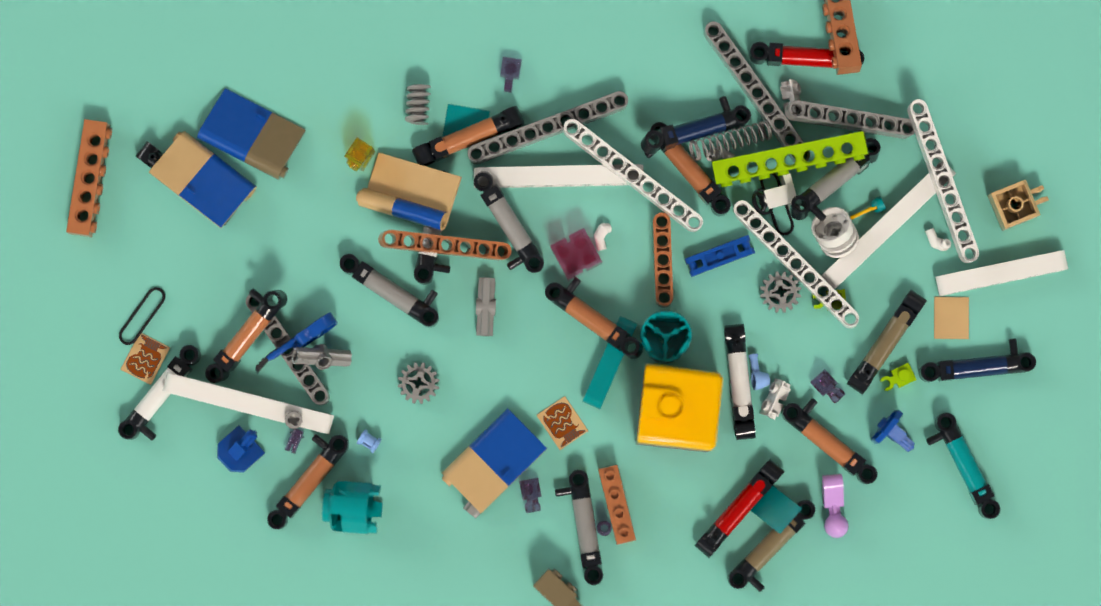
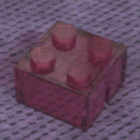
(576, 254)

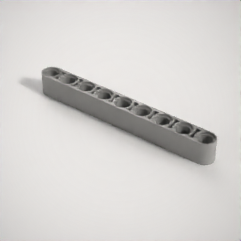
(748, 87)
(541, 135)

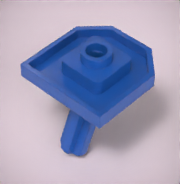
(889, 428)
(239, 450)

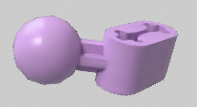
(833, 499)

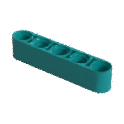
(607, 368)

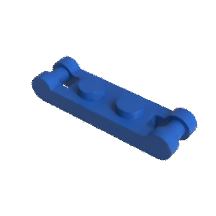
(719, 255)

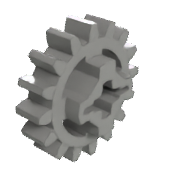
(781, 300)
(416, 391)

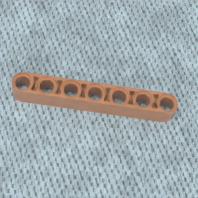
(454, 245)

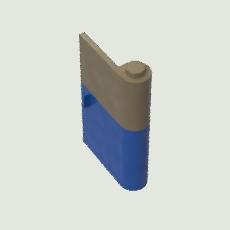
(251, 134)

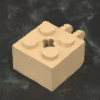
(1020, 194)

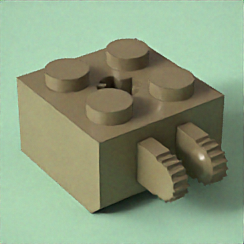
(556, 590)

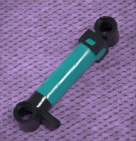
(979, 490)

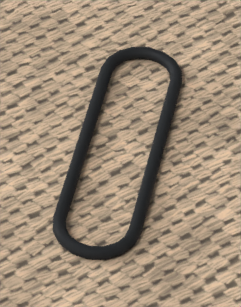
(787, 209)
(136, 310)

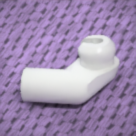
(724, 155)
(599, 235)
(936, 242)

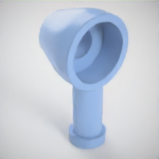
(758, 379)

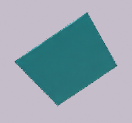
(462, 117)
(776, 509)

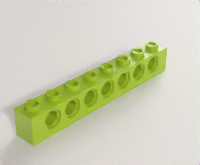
(722, 167)

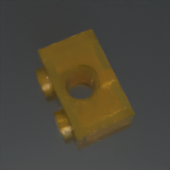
(359, 155)

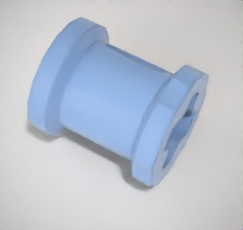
(369, 441)

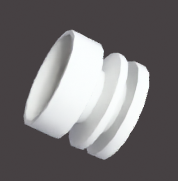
(836, 233)

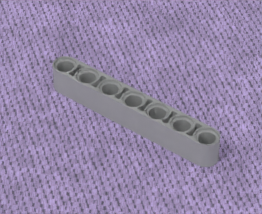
(841, 119)
(300, 374)

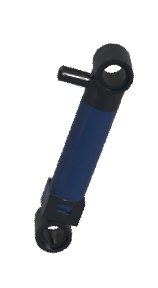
(670, 135)
(979, 367)

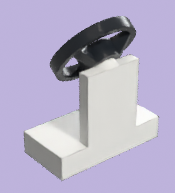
(775, 196)

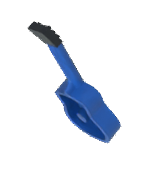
(302, 339)

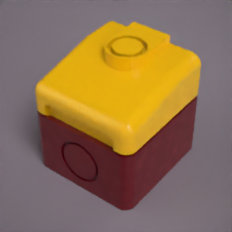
(679, 408)

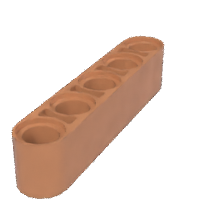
(662, 250)

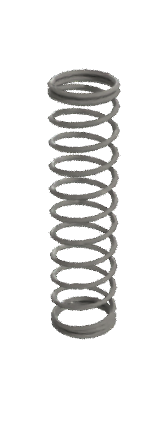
(698, 153)

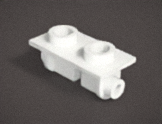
(791, 92)
(778, 390)

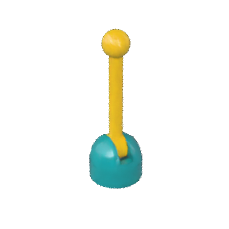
(876, 205)

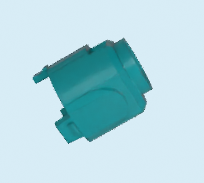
(674, 327)
(351, 507)

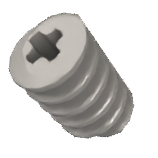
(416, 104)

